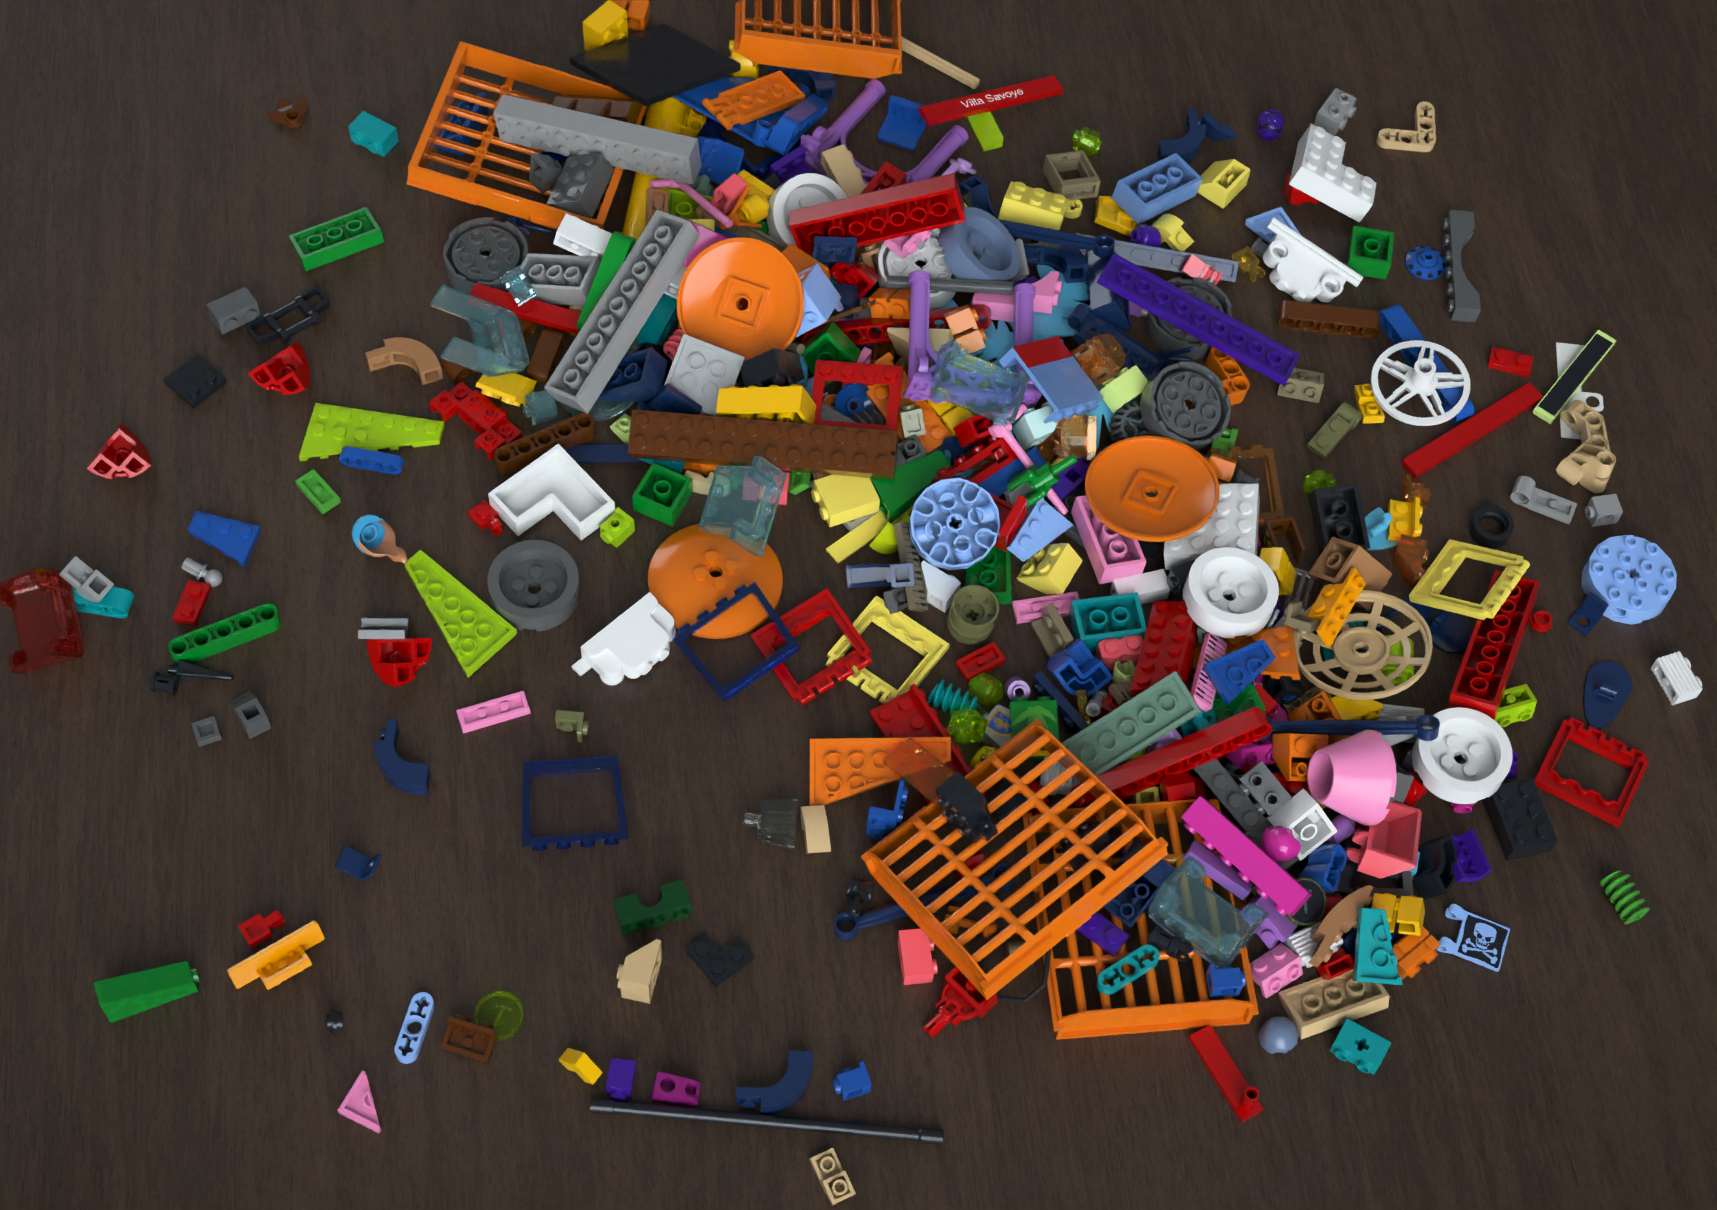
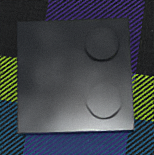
(195, 381)

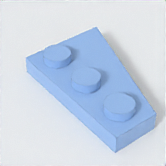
(1260, 223)
(1037, 530)

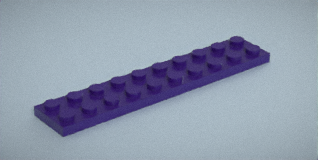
(1198, 319)

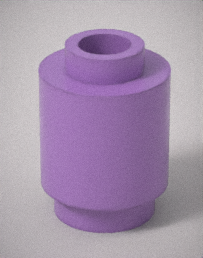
(1014, 683)
(1345, 828)

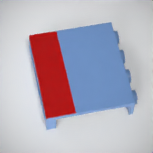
(1056, 376)

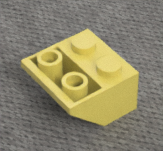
(1223, 181)
(1051, 568)

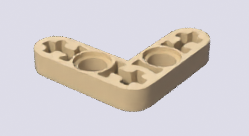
(1416, 137)

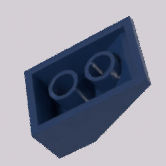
(636, 377)

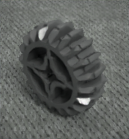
(1121, 424)

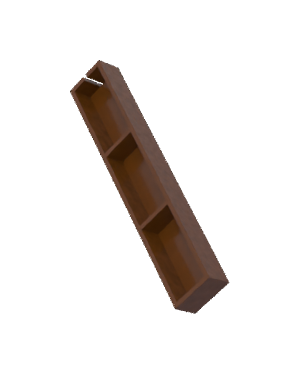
(783, 444)

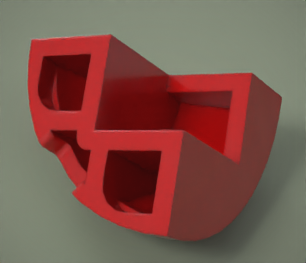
(284, 372)
(120, 456)
(398, 659)

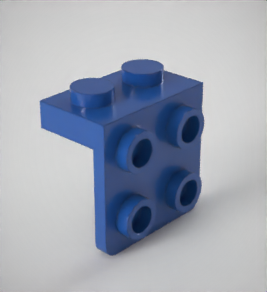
(902, 124)
(719, 159)
(883, 821)

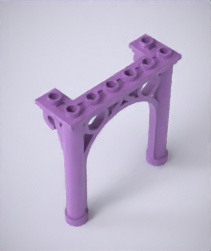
(825, 139)
(919, 344)

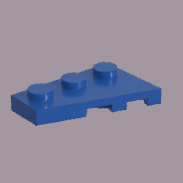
(230, 536)
(1238, 669)

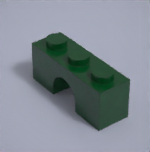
(634, 916)

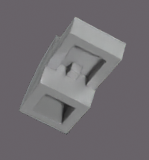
(88, 582)

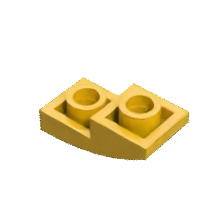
(1368, 405)

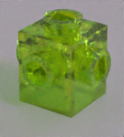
(1318, 480)
(967, 726)

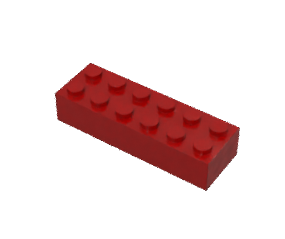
(1167, 645)

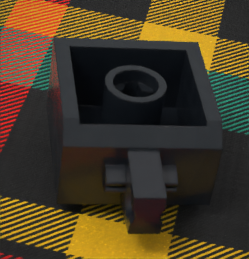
(772, 368)
(965, 808)

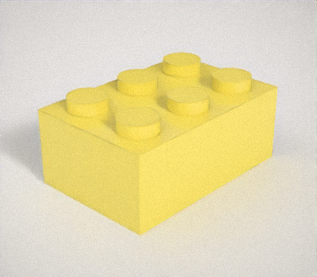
(1033, 206)

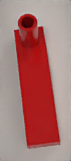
(1225, 1073)

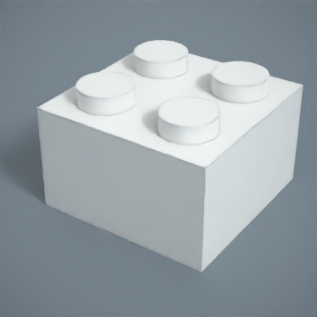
(1306, 821)

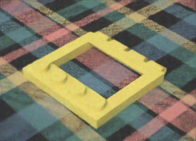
(1445, 565)
(905, 630)

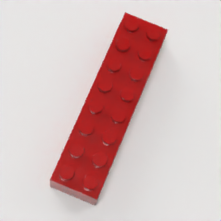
(882, 213)
(1494, 651)

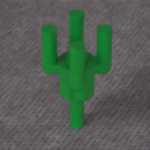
(1040, 478)

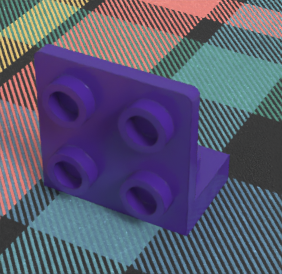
(790, 165)

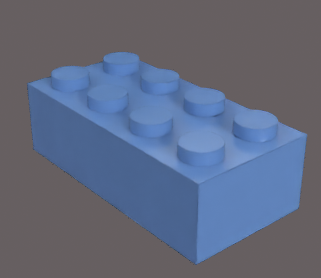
(1157, 188)

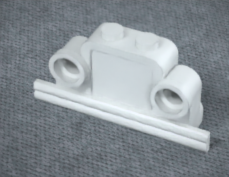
(1305, 268)
(629, 643)

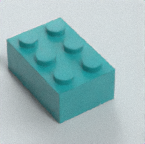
(1106, 618)

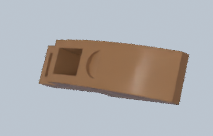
(1337, 921)

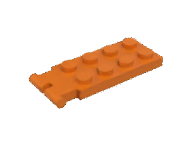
(754, 100)
(935, 429)

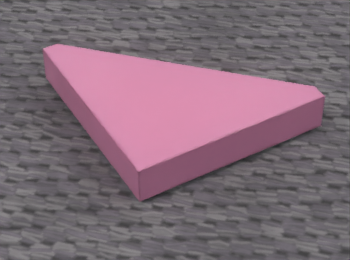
(360, 1105)

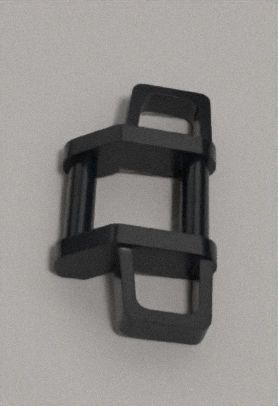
(280, 333)

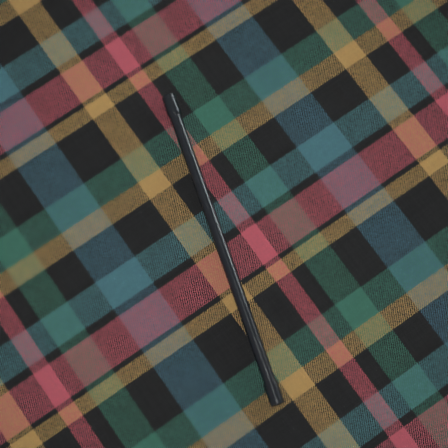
(611, 1106)

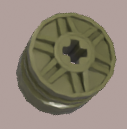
(972, 614)

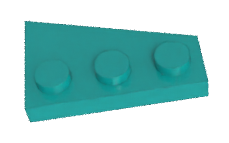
(1373, 950)

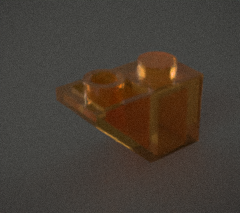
(1409, 557)

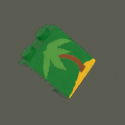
(1025, 712)

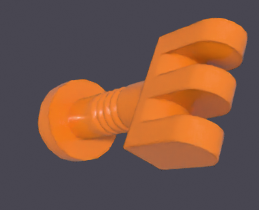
(966, 923)

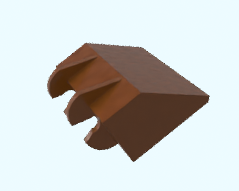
(613, 108)

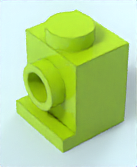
(617, 528)

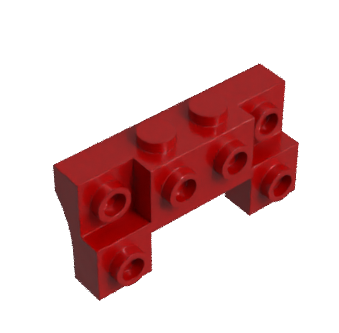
(479, 414)

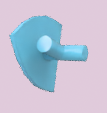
(1377, 525)

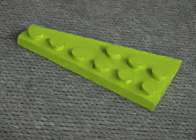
(340, 427)
(465, 620)

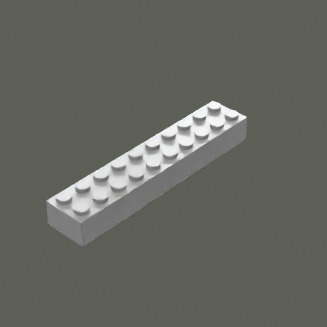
(581, 133)
(622, 311)

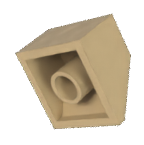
(640, 972)

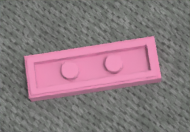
(1033, 608)
(493, 711)

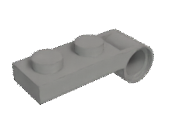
(1540, 501)

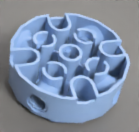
(963, 503)
(1630, 577)

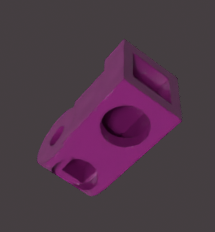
(676, 1089)

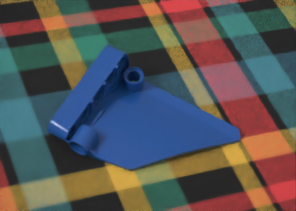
(776, 131)

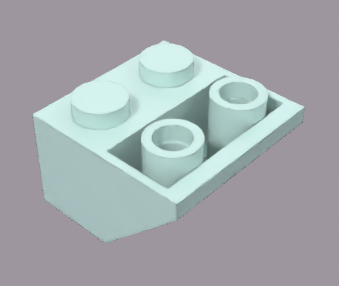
(1031, 429)

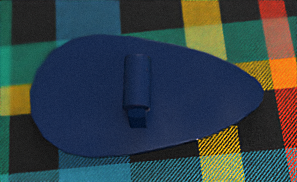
(1448, 629)
(1605, 693)

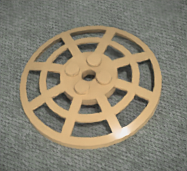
(1377, 650)

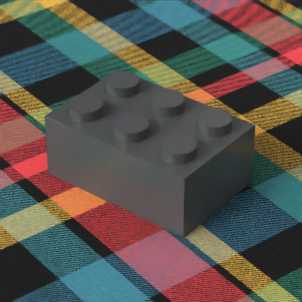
(581, 184)

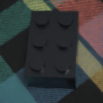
(1338, 514)
(1520, 820)

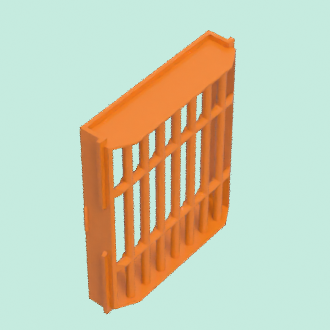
(819, 54)
(466, 189)
(983, 777)
(1133, 1018)

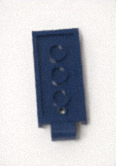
(1091, 324)

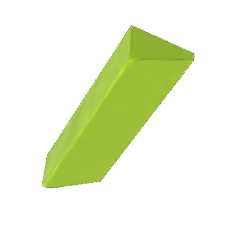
(986, 131)

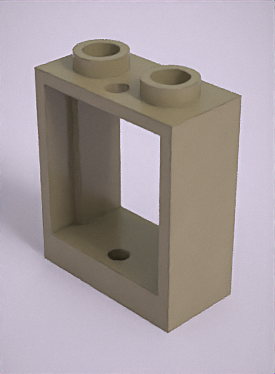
(1072, 189)

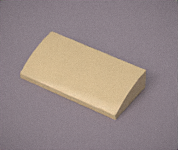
(1328, 1003)

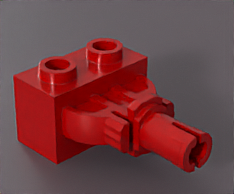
(958, 1003)

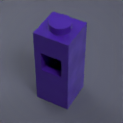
(1070, 479)

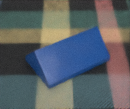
(464, 122)

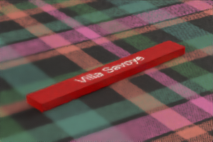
(990, 100)

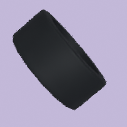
(1496, 513)

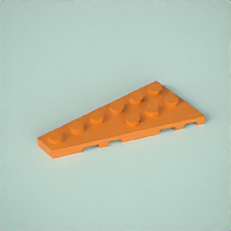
(1280, 642)
(855, 764)

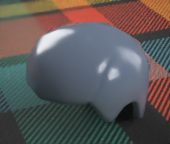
(1278, 1035)

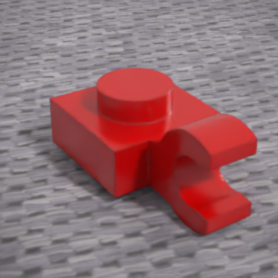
(486, 516)
(258, 929)

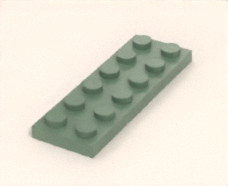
(1134, 725)

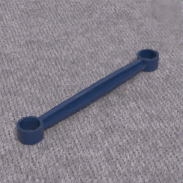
(1062, 238)
(1352, 727)
(894, 911)

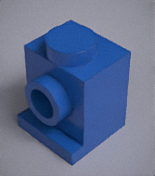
(1224, 981)
(852, 1082)

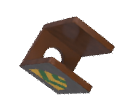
(1290, 530)

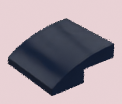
(834, 249)
(673, 401)

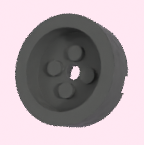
(464, 247)
(1171, 338)
(1167, 414)
(534, 565)

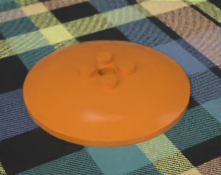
(736, 271)
(1158, 465)
(685, 589)

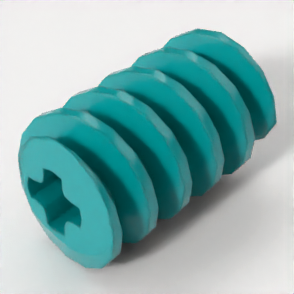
(951, 699)

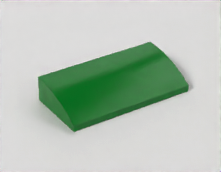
(336, 238)
(994, 574)

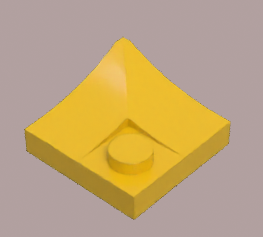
(1113, 216)

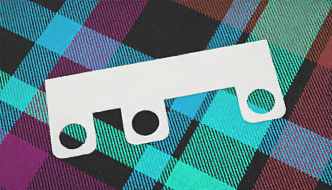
(1565, 355)

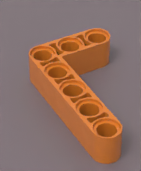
(1231, 375)

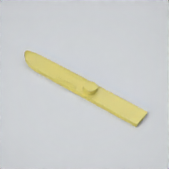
(859, 536)

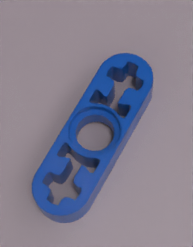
(371, 460)

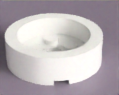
(798, 193)
(931, 254)
(1233, 572)
(1479, 742)

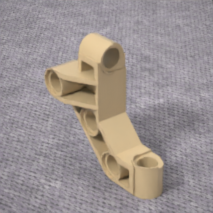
(1592, 460)

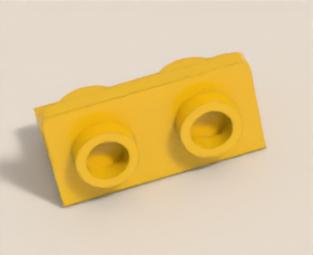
(1404, 519)

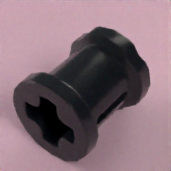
(164, 683)

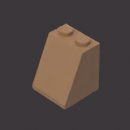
(1337, 562)

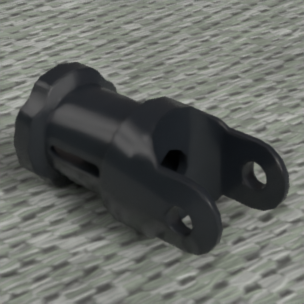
(1171, 944)

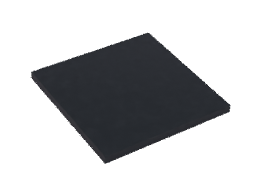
(655, 64)

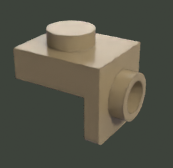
(1302, 623)

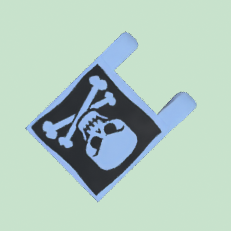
(1477, 939)

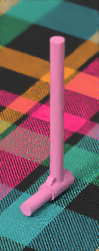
(660, 183)
(1004, 432)

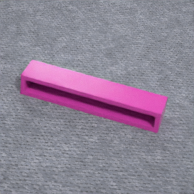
(1245, 855)

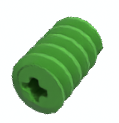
(1624, 897)

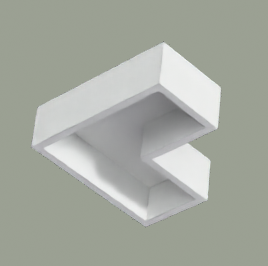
(1323, 176)
(556, 486)
(1231, 525)

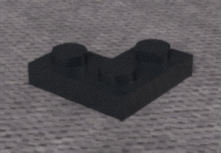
(719, 965)

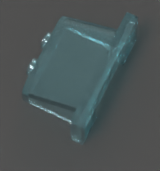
(744, 503)

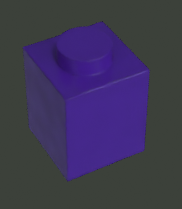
(621, 1078)

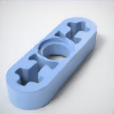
(426, 1013)

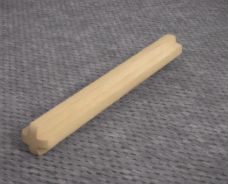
(939, 63)

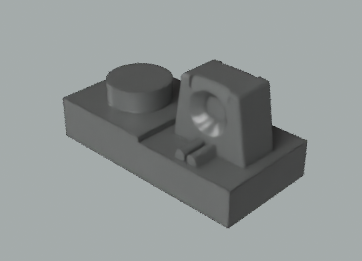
(895, 599)

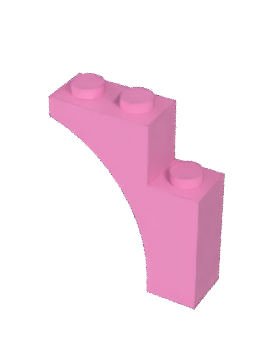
(1002, 305)

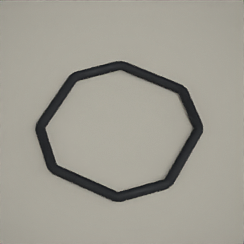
(1035, 991)

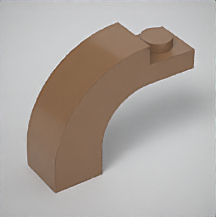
(409, 353)

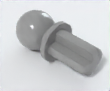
(211, 576)

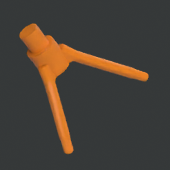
(736, 218)

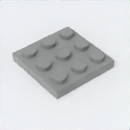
(703, 369)

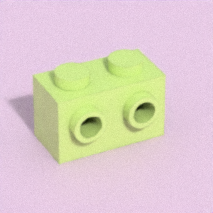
(1124, 388)

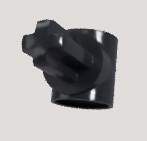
(858, 895)

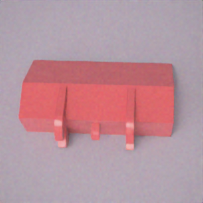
(1389, 845)

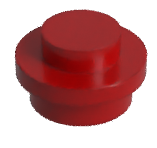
(1541, 621)

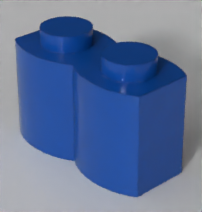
(1325, 866)

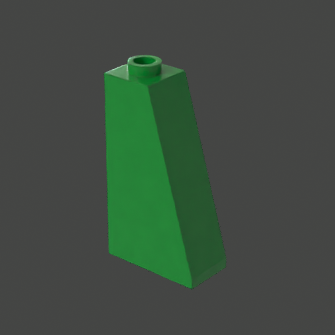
(909, 483)
(145, 989)

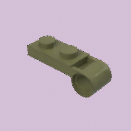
(1334, 430)

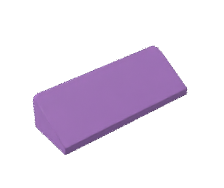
(1219, 871)

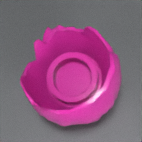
(1280, 843)

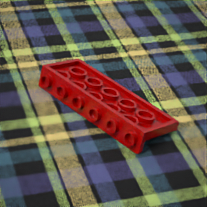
(912, 717)

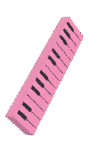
(1202, 687)

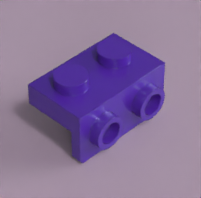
(1471, 859)

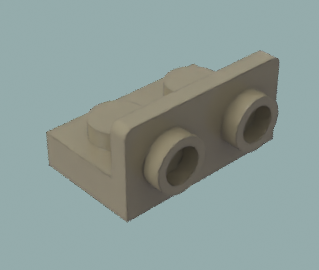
(1303, 385)
(1052, 631)

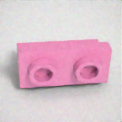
(907, 244)
(1276, 969)

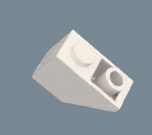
(939, 586)

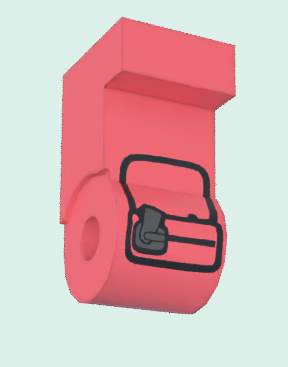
(1196, 268)

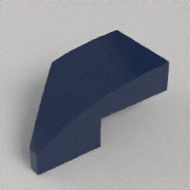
(1215, 131)

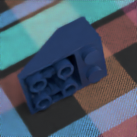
(1138, 896)

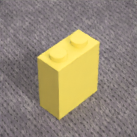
(844, 498)

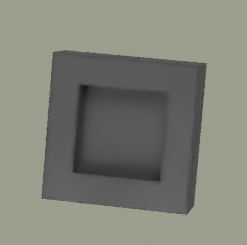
(206, 731)

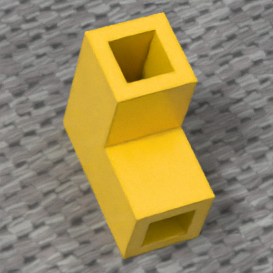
(581, 1064)

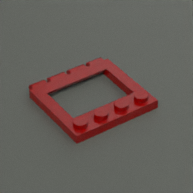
(858, 373)
(797, 621)
(1570, 790)

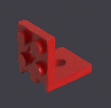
(1010, 519)

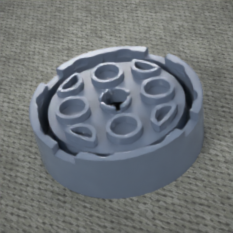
(994, 246)

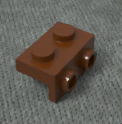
(469, 1038)

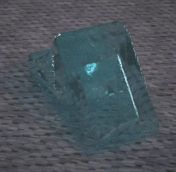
(518, 286)

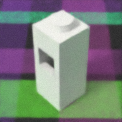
(1150, 586)

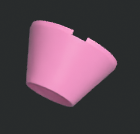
(1355, 777)

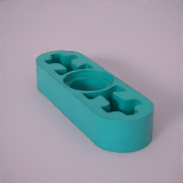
(1124, 979)

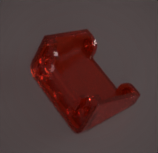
(43, 619)

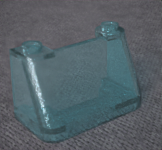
(977, 385)
(1203, 917)

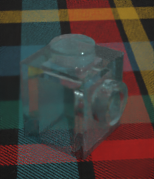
(540, 407)

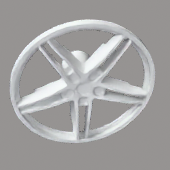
(1420, 381)

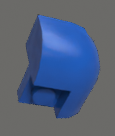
(1078, 669)

